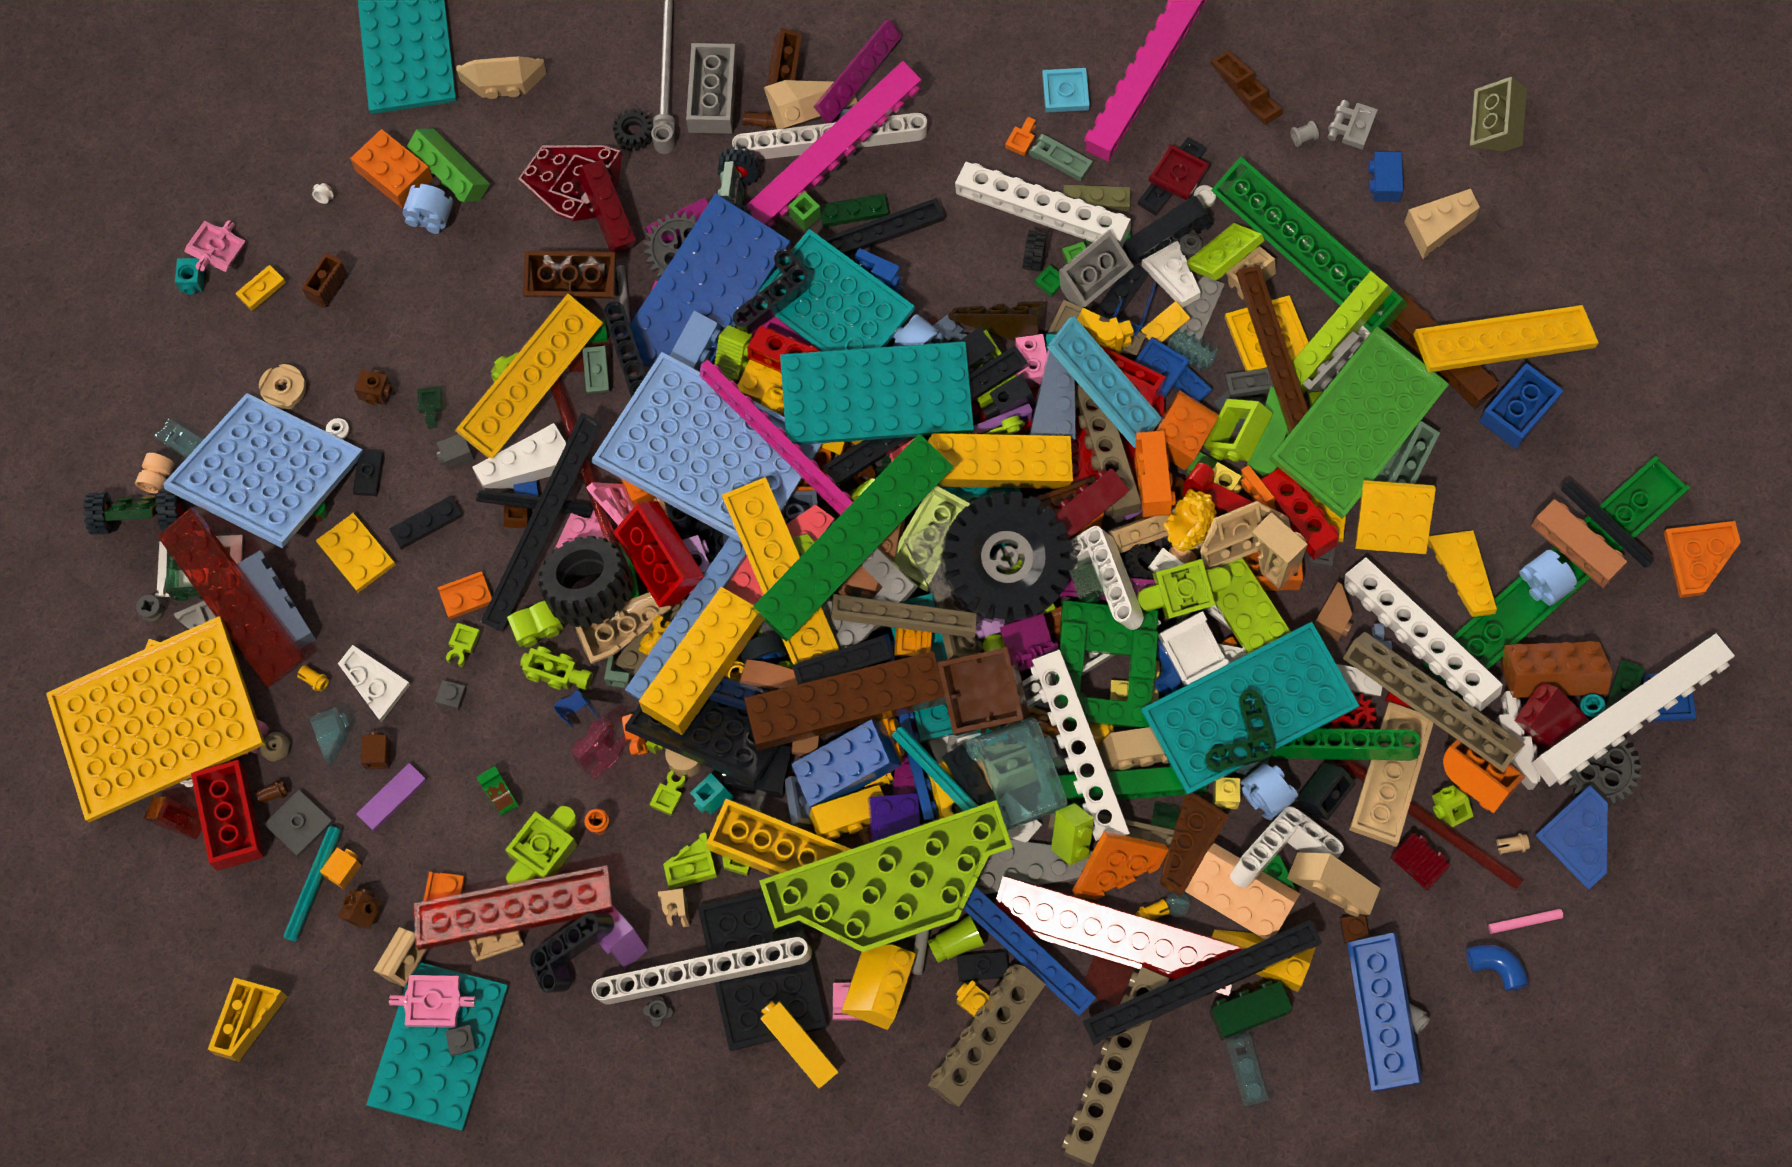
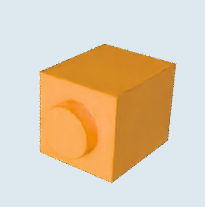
(341, 867)

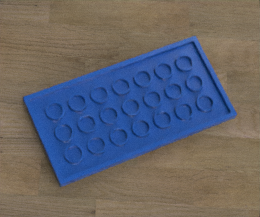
(712, 273)

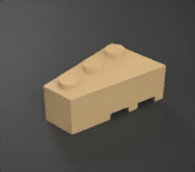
(1279, 550)

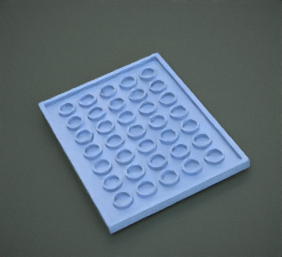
(692, 446)

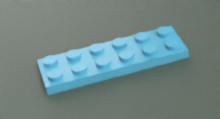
(1103, 380)

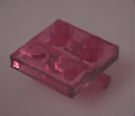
(595, 747)

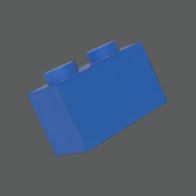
(1386, 176)

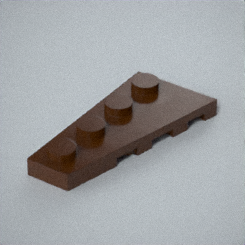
(1192, 838)

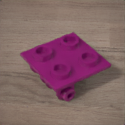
(1029, 639)

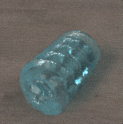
(1193, 350)

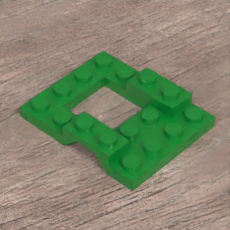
(1094, 630)

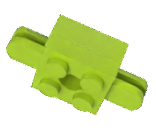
(1183, 589)
(542, 846)

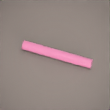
(1525, 921)

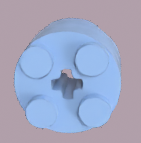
(427, 208)
(917, 332)
(1548, 578)
(1268, 790)

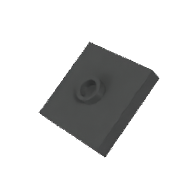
(298, 823)

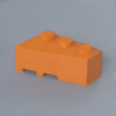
(1153, 474)

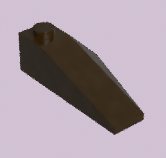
(1010, 323)

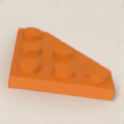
(1700, 554)
(1117, 863)

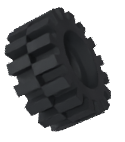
(627, 120)
(1034, 250)
(1135, 558)

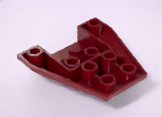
(556, 179)

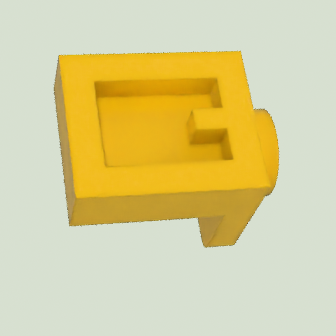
(971, 998)

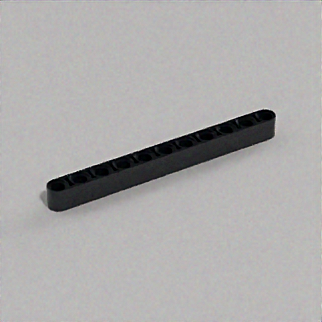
(634, 364)

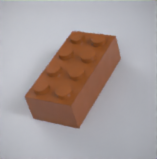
(1571, 667)

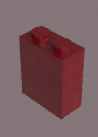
(1549, 716)

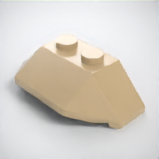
(502, 75)
(1232, 536)

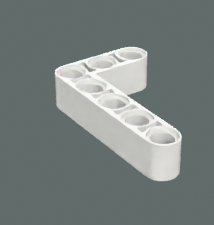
(1100, 549)
(1291, 828)

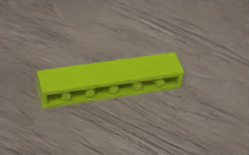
(1347, 318)

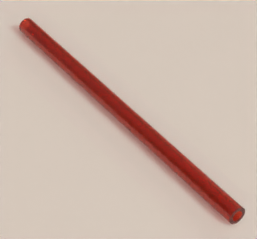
(586, 471)
(1445, 832)

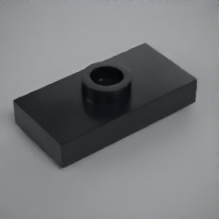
(368, 473)
(982, 966)

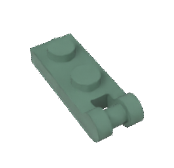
(1061, 157)

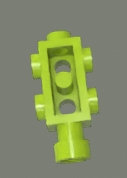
(552, 668)

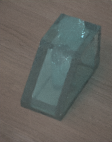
(330, 733)

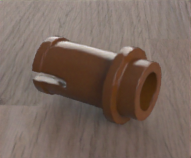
(271, 792)

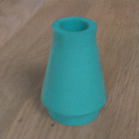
(1590, 702)

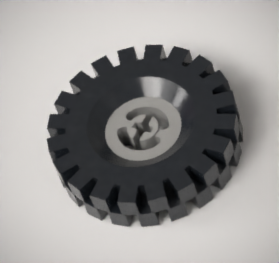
(1037, 542)

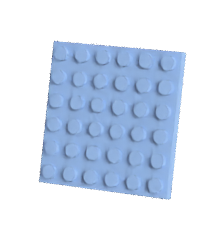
(263, 470)

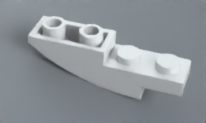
(1528, 754)

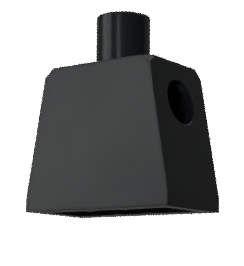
(1009, 397)

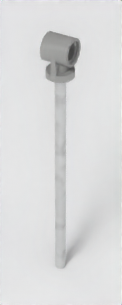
(664, 123)

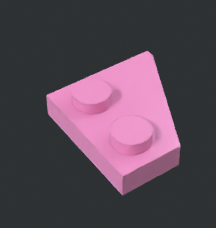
(612, 499)

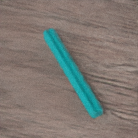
(934, 770)
(312, 884)

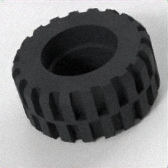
(595, 601)

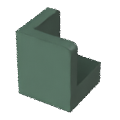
(615, 676)

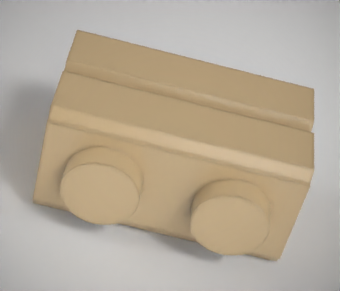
(400, 958)

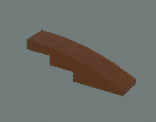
(1246, 87)

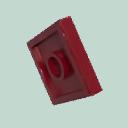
(1178, 172)

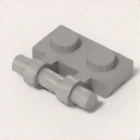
(1359, 126)

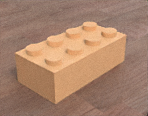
(1258, 907)

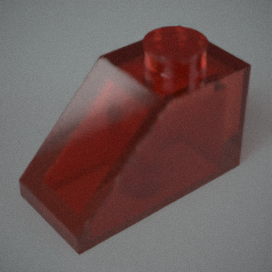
(173, 817)

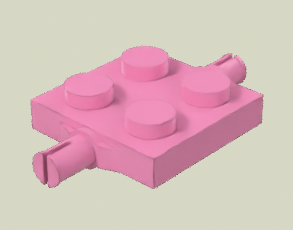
(215, 246)
(580, 527)
(432, 1001)

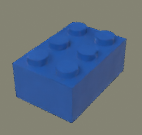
(1521, 406)

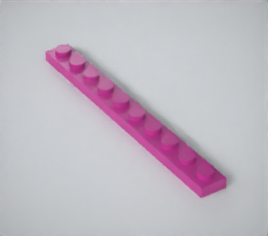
(775, 437)

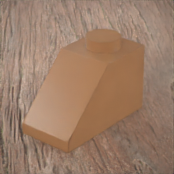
(1335, 615)

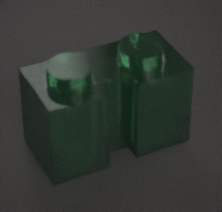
(1087, 583)

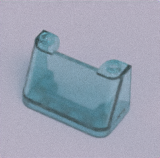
(1019, 771)

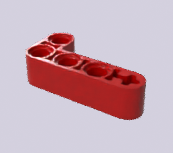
(1202, 480)

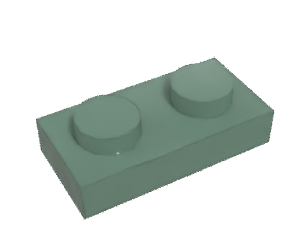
(596, 370)

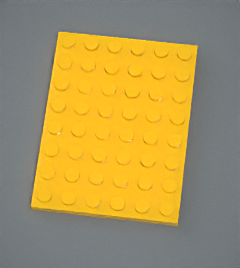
(154, 719)

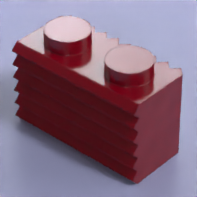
(1420, 861)

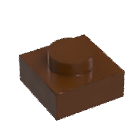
(515, 517)
(1354, 928)

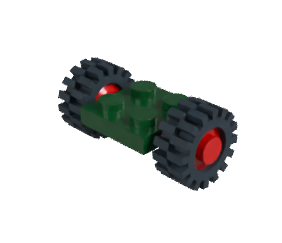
(102, 511)

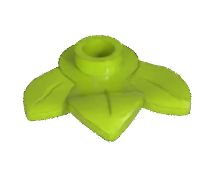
(1008, 427)

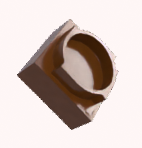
(983, 690)

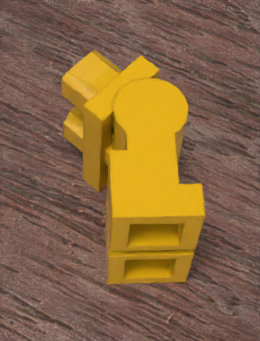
(1107, 334)

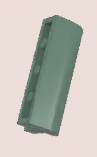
(1410, 457)

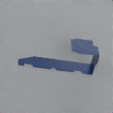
(1136, 328)
(573, 704)

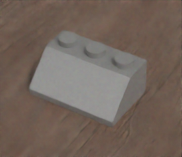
(1094, 270)

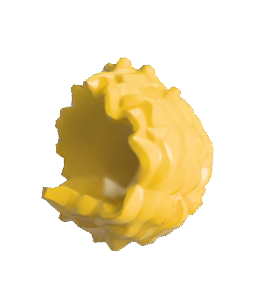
(1191, 520)

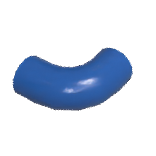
(1168, 679)
(1501, 961)

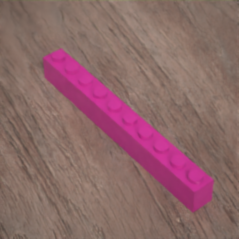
(1141, 77)
(835, 144)

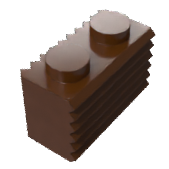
(324, 280)

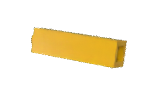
(798, 1043)

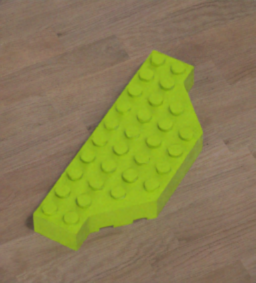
(891, 883)

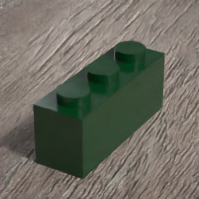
(1250, 1009)

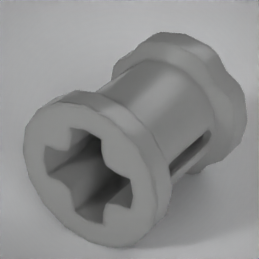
(1304, 133)

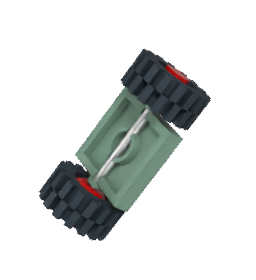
(735, 169)

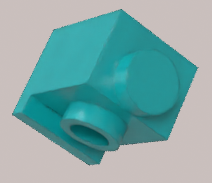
(710, 794)

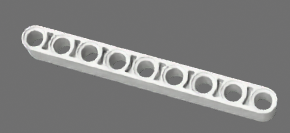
(797, 135)
(690, 967)

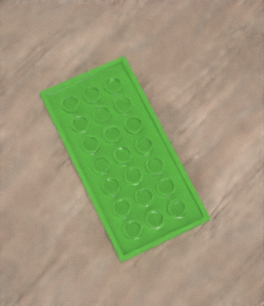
(1358, 422)

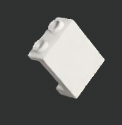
(1192, 648)

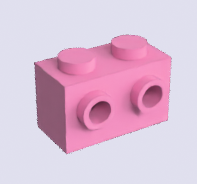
(1035, 353)

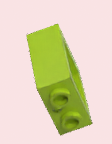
(1256, 421)

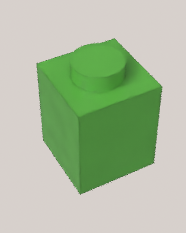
(804, 211)

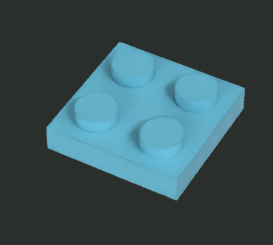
(1065, 90)

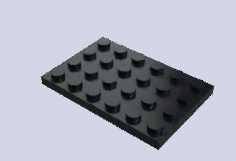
(716, 738)
(748, 923)

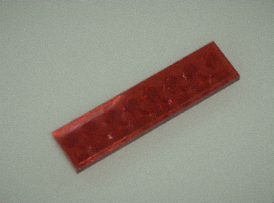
(231, 596)
(512, 907)

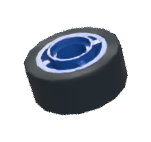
(764, 648)

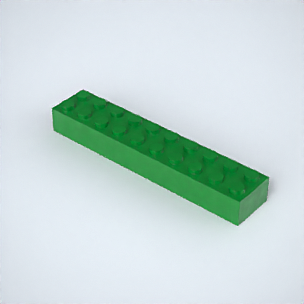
(1300, 239)
(852, 537)

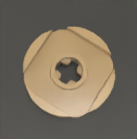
(278, 376)

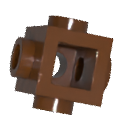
(373, 387)
(360, 908)

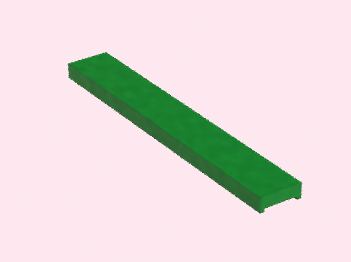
(1517, 615)

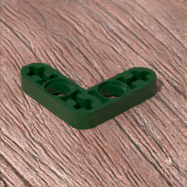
(1254, 737)

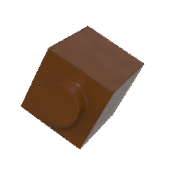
(375, 751)

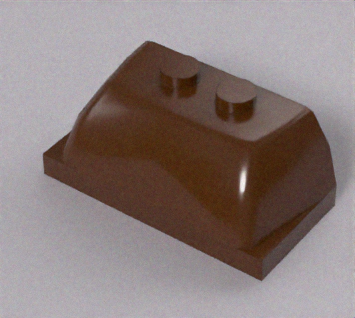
(569, 272)

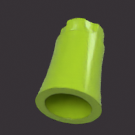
(956, 940)

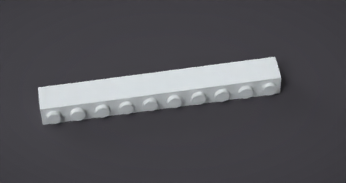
(1632, 710)

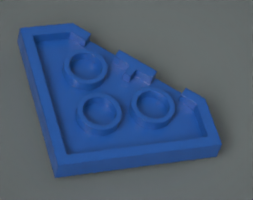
(1580, 837)

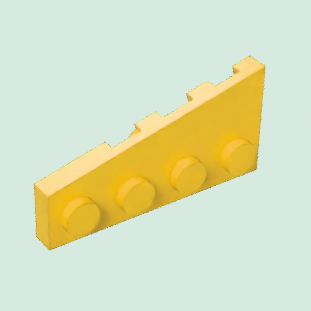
(1465, 569)

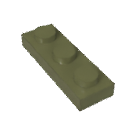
(1105, 196)

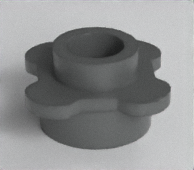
(650, 1011)

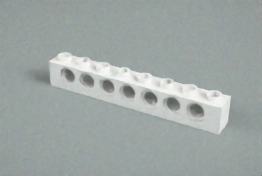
(1030, 208)
(1367, 574)
(1055, 663)

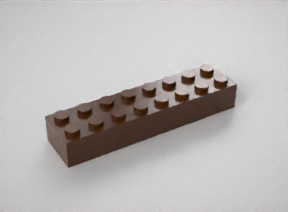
(845, 700)

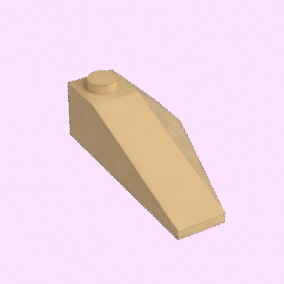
(795, 100)
(615, 633)

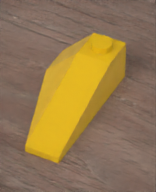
(1289, 972)

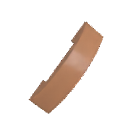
(767, 675)

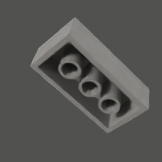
(711, 88)

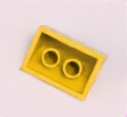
(878, 985)

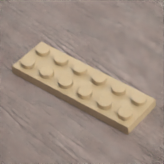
(1390, 783)

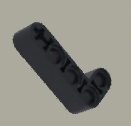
(1168, 229)
(768, 294)
(550, 957)

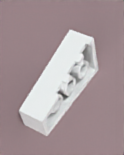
(522, 462)

